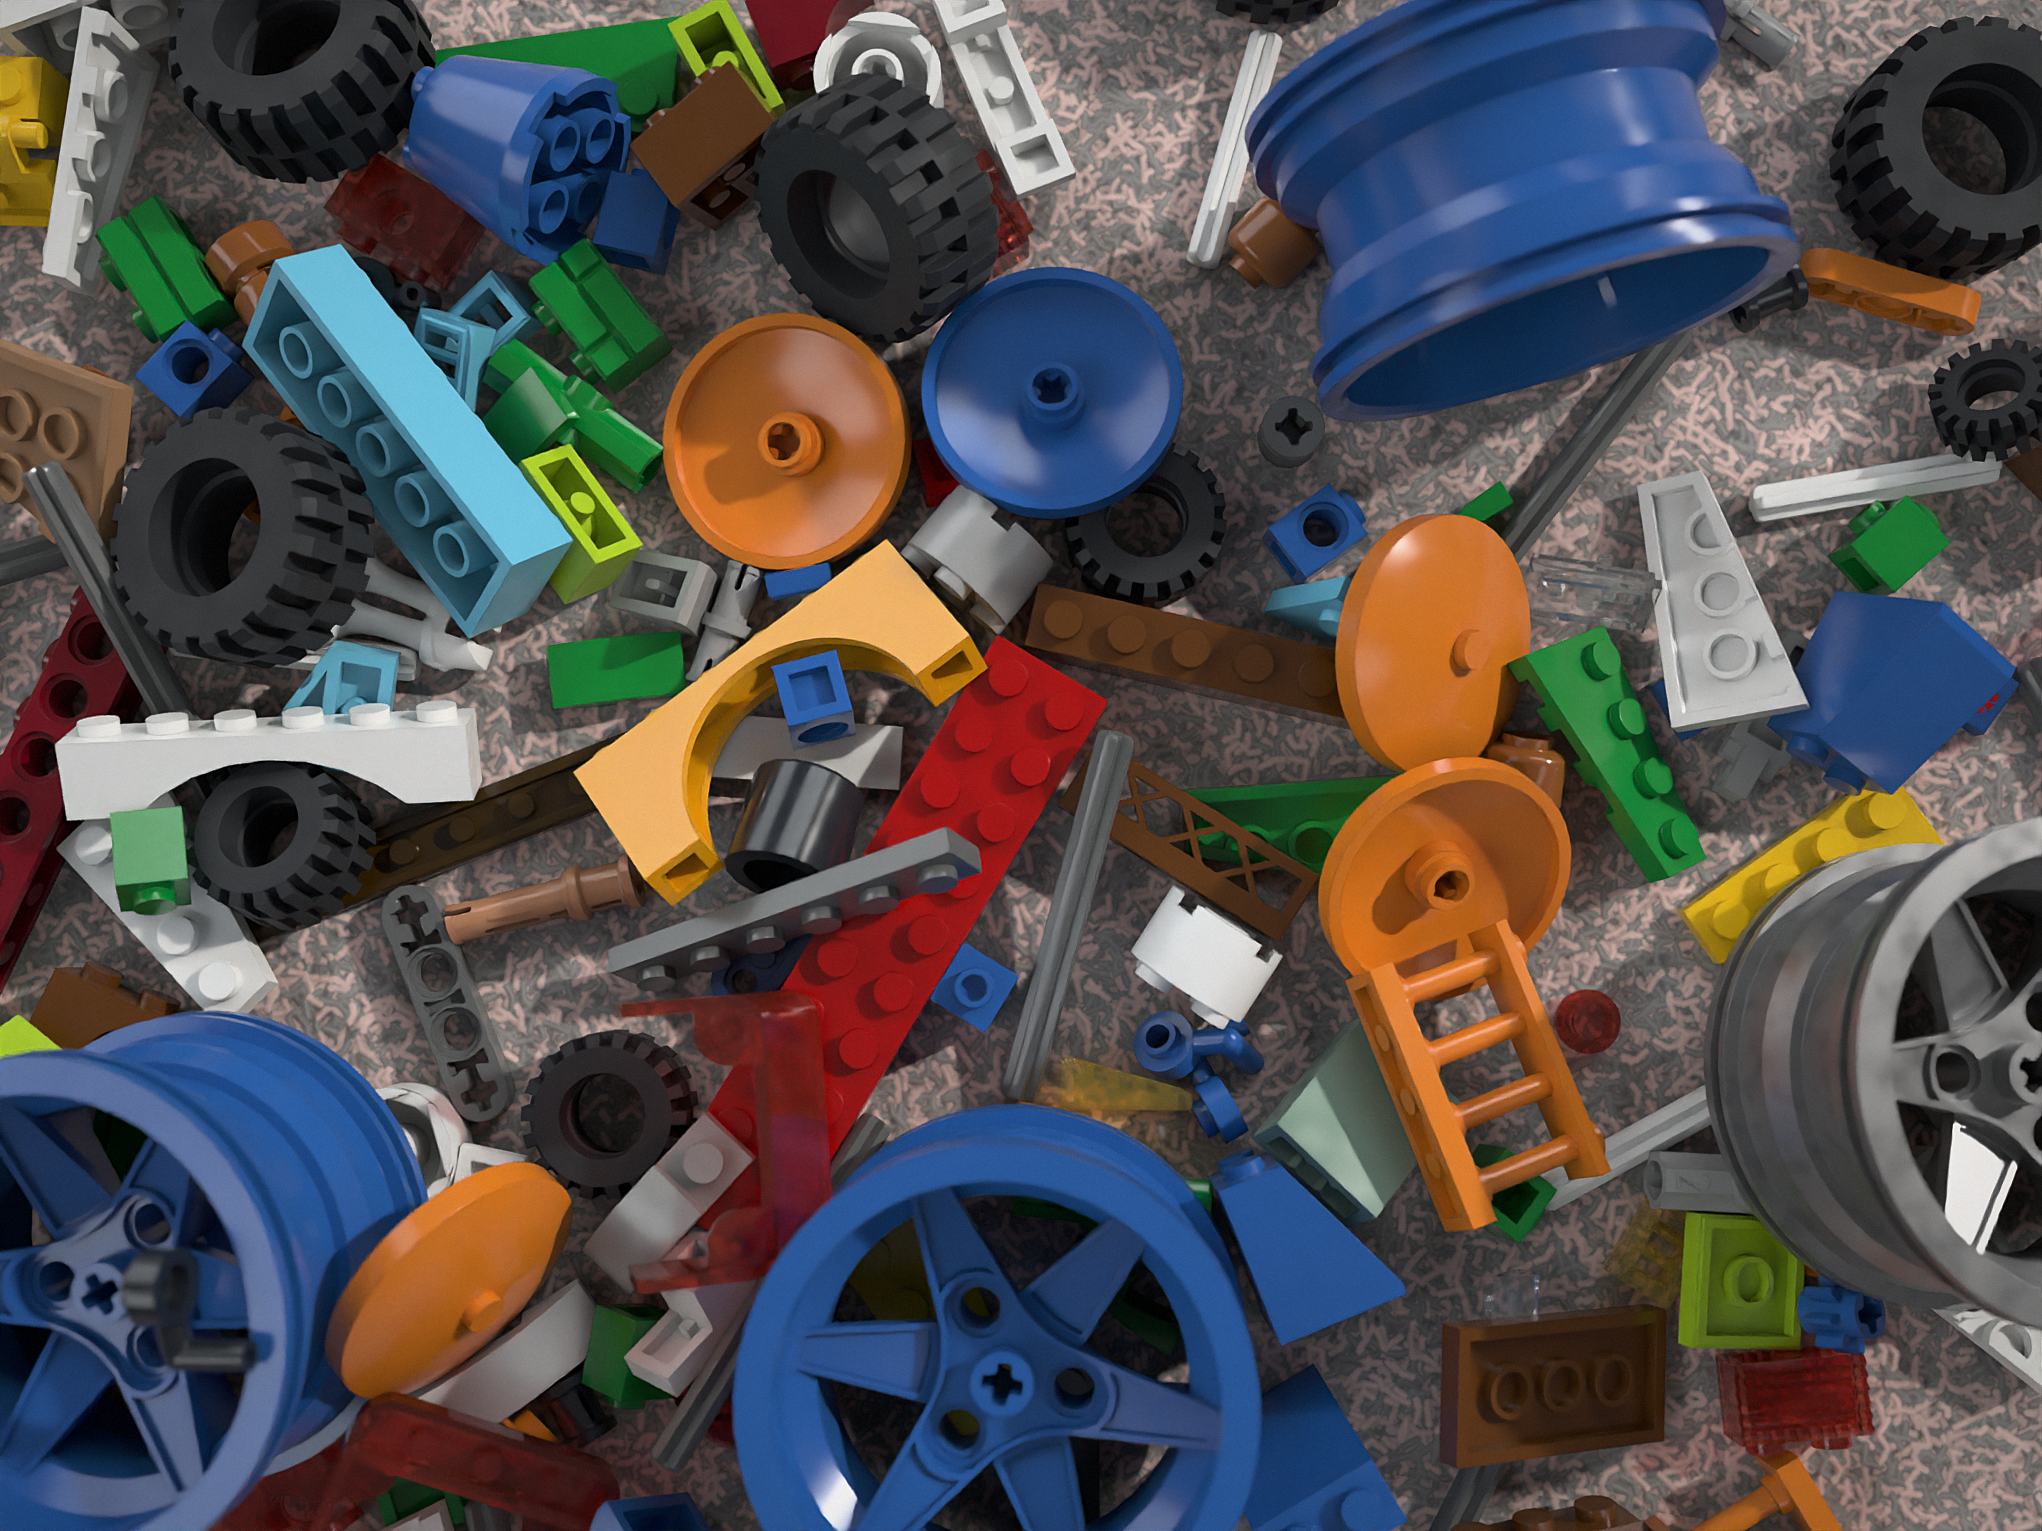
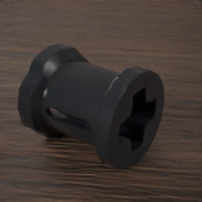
(1787, 292)
(576, 1411)

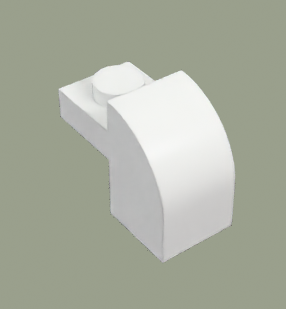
(692, 1327)

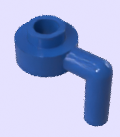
(1187, 1045)
(1215, 1107)

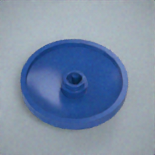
(1052, 392)

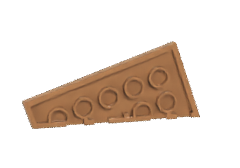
(63, 417)

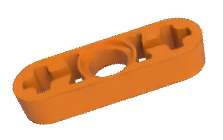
(1890, 291)

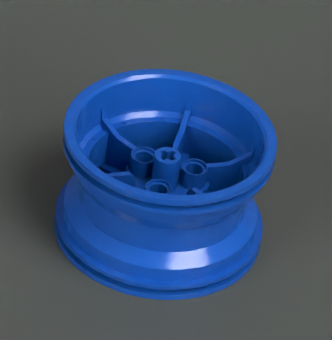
(1511, 195)
(307, 1185)
(785, 1406)

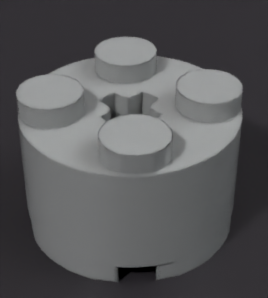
(978, 559)

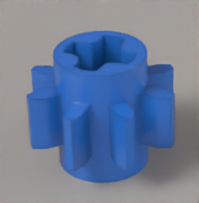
(1840, 1316)

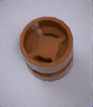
(243, 262)

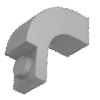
(668, 1200)

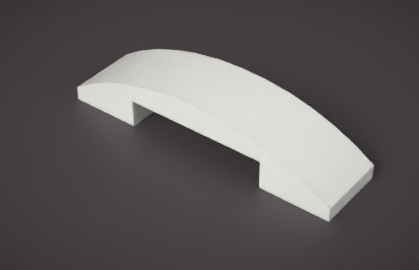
(1004, 96)
(521, 1362)

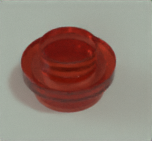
(1587, 1021)

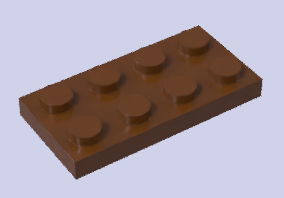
(1551, 1384)

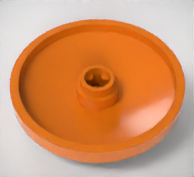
(787, 441)
(1431, 641)
(1439, 860)
(448, 1279)

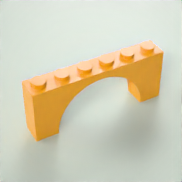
(660, 772)

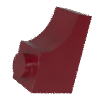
(793, 33)

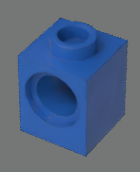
(636, 223)
(172, 367)
(1296, 554)
(815, 700)
(974, 987)

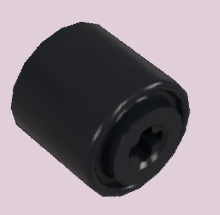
(793, 824)

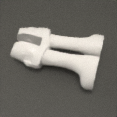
(427, 636)

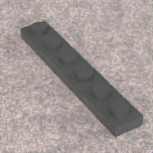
(809, 905)

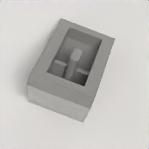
(667, 591)

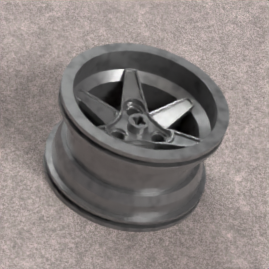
(1811, 1078)

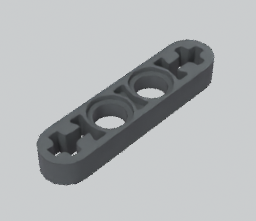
(437, 1007)

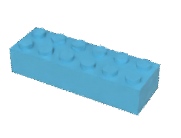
(422, 452)

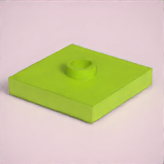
(1737, 1285)

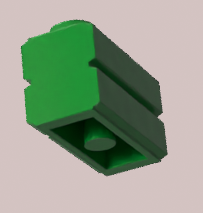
(163, 271)
(600, 317)

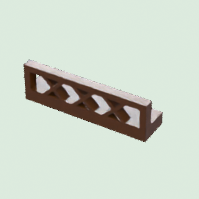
(1191, 871)

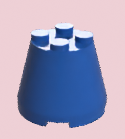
(519, 146)

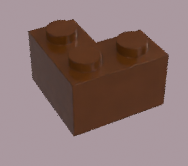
(707, 145)

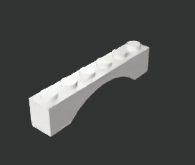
(408, 753)

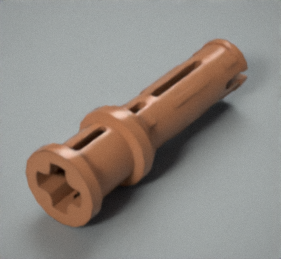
(574, 894)

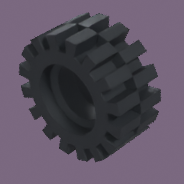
(1983, 374)

